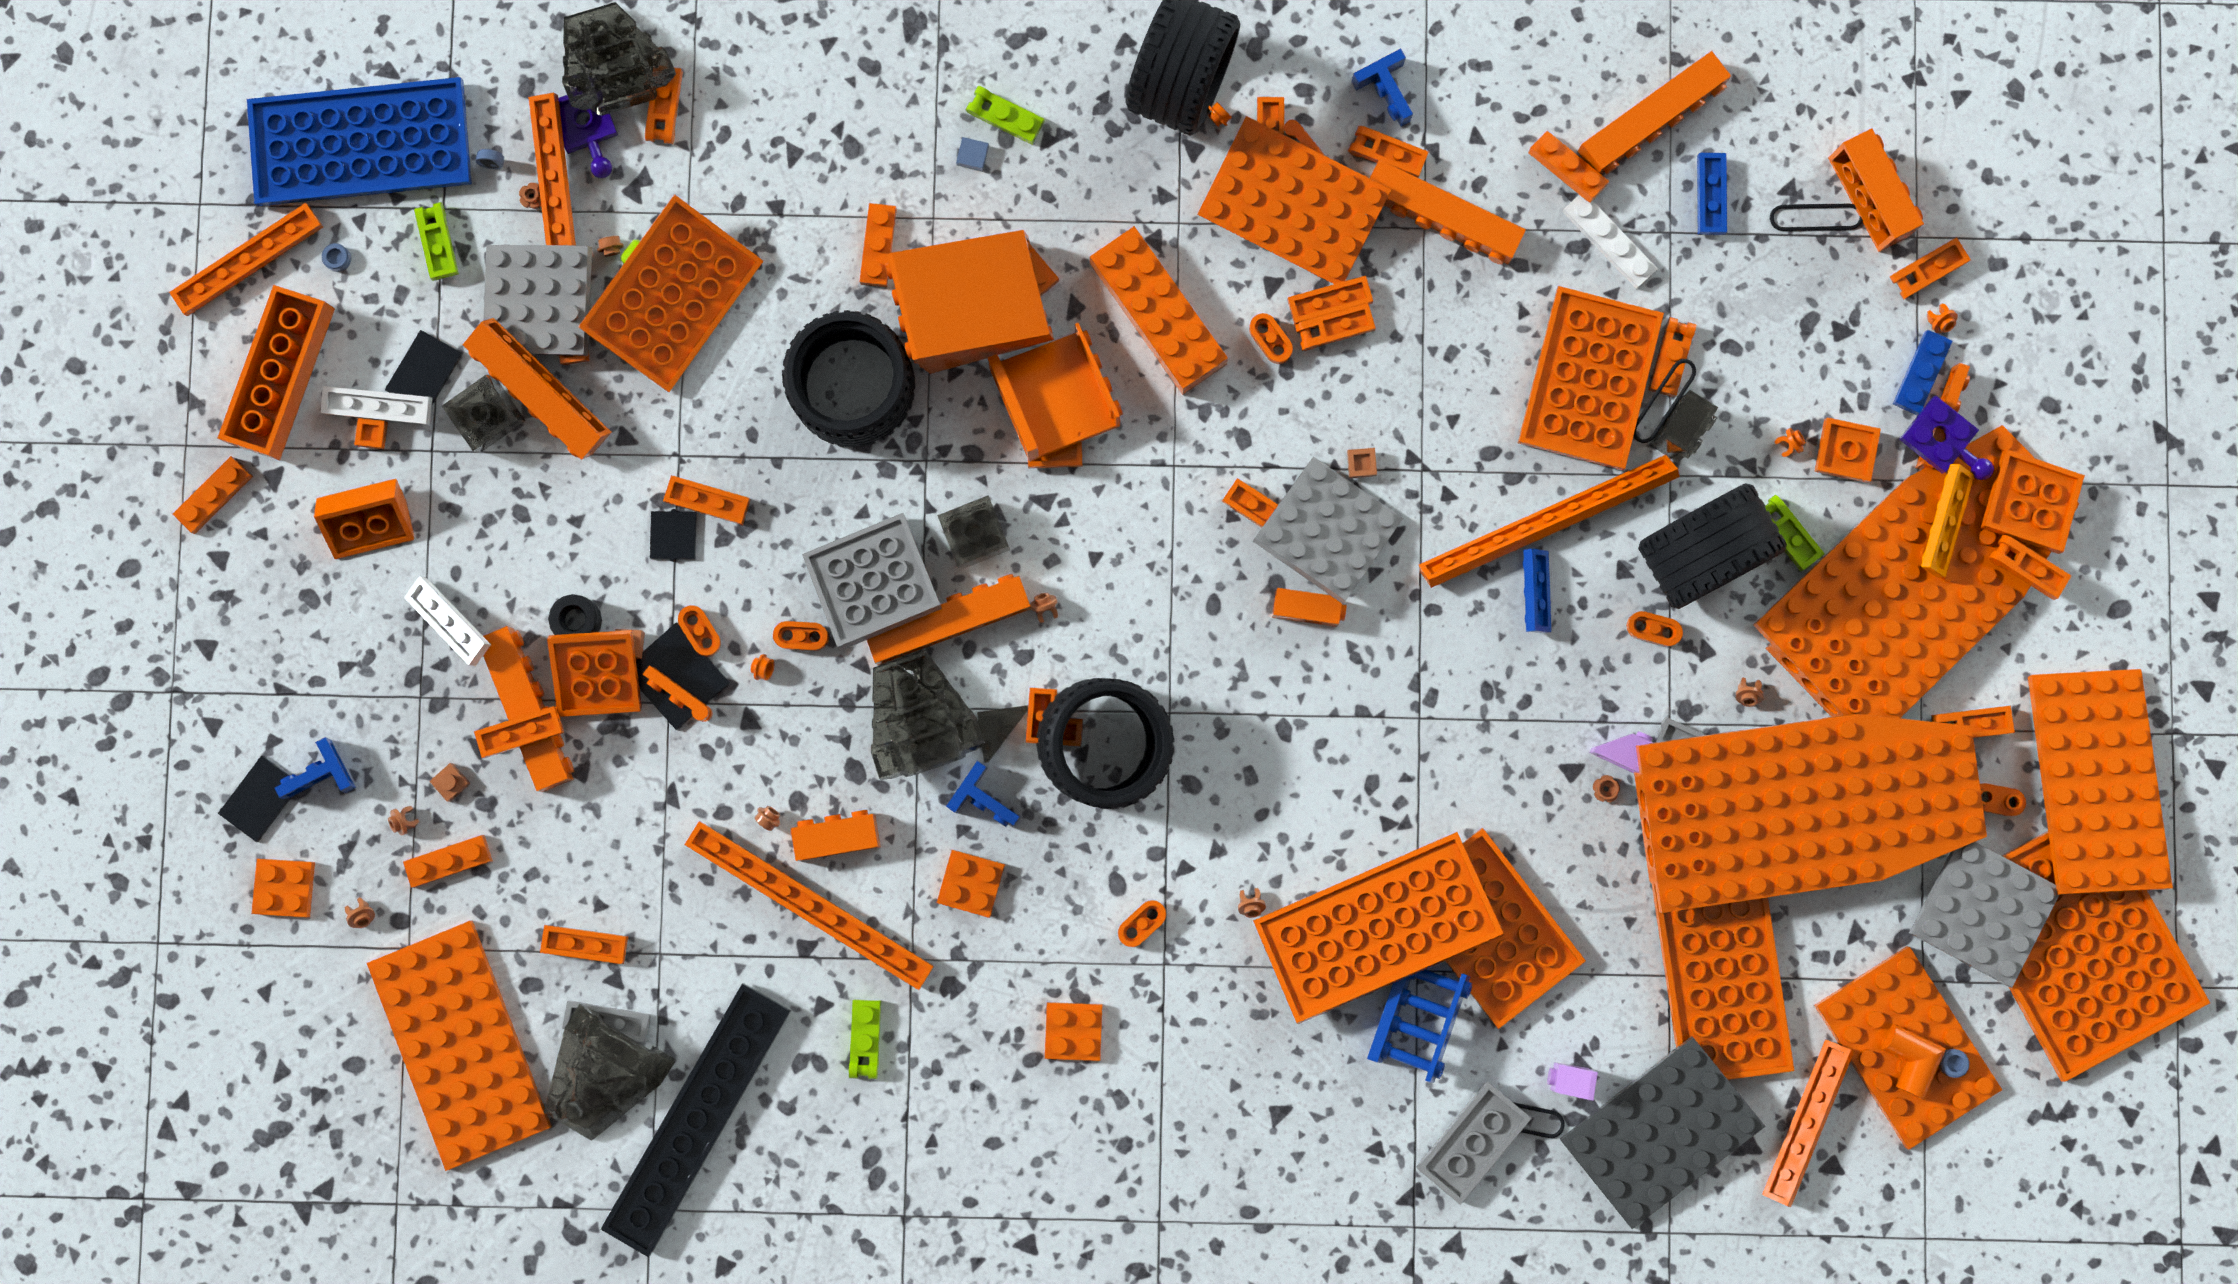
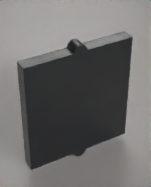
(673, 535)

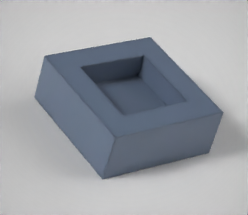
(972, 154)

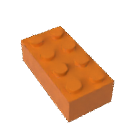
(1876, 189)

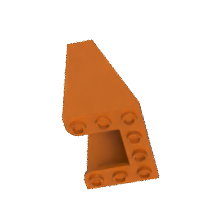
(968, 300)

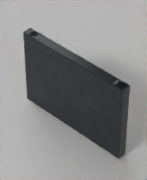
(424, 368)
(255, 800)

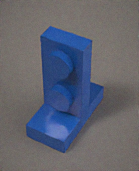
(1385, 85)
(317, 773)
(980, 799)

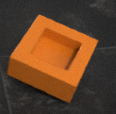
(371, 433)

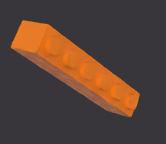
(1655, 113)
(1448, 214)
(536, 388)
(956, 618)
(520, 697)

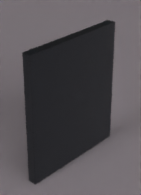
(680, 662)

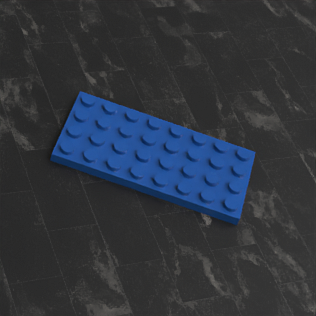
(359, 141)

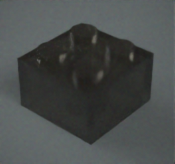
(483, 413)
(1684, 426)
(973, 532)

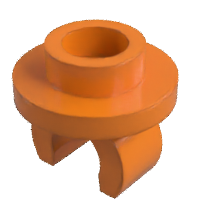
(1944, 322)
(1795, 441)

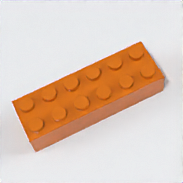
(1158, 310)
(276, 372)

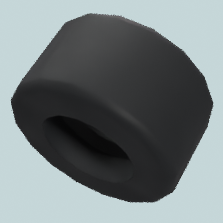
(570, 602)

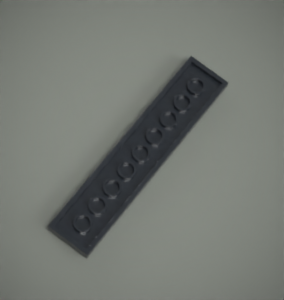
(695, 1120)

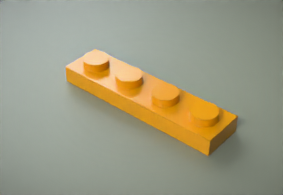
(1947, 520)

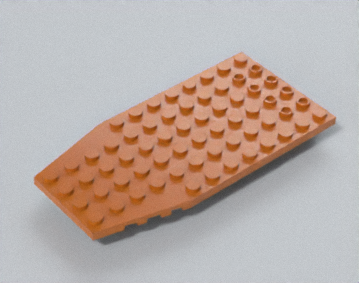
(1873, 625)
(1803, 806)

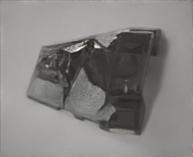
(611, 61)
(918, 718)
(600, 1074)

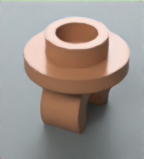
(1043, 603)
(1749, 695)
(398, 821)
(1251, 907)
(360, 916)

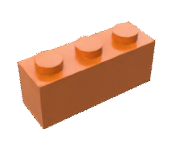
(835, 835)

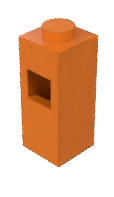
(1308, 607)

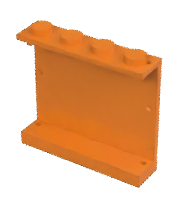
(1056, 394)

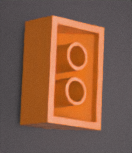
(364, 518)

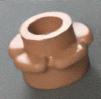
(524, 193)
(610, 245)
(1611, 794)
(767, 818)

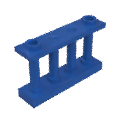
(1392, 1022)

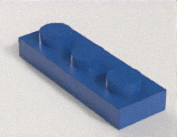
(1712, 193)
(1922, 372)
(1537, 591)

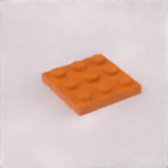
(2032, 501)
(594, 673)

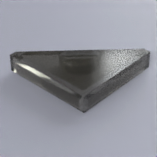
(997, 726)

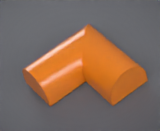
(1038, 702)
(1921, 1056)

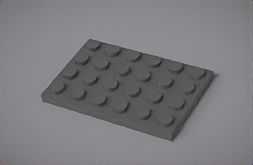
(1662, 1132)

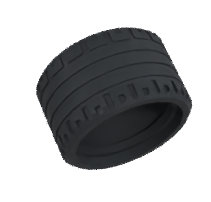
(1182, 64)
(818, 337)
(1712, 546)
(1156, 756)

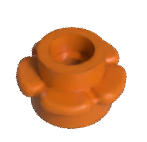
(1219, 114)
(762, 667)

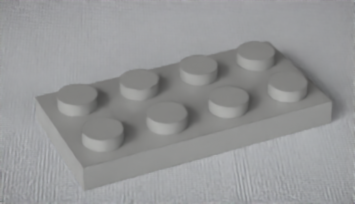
(1473, 1142)

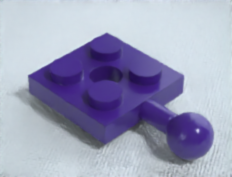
(587, 135)
(1957, 436)

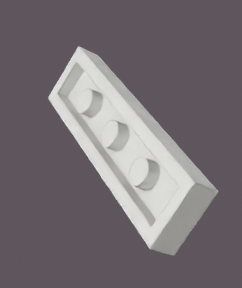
(1610, 241)
(376, 405)
(447, 621)

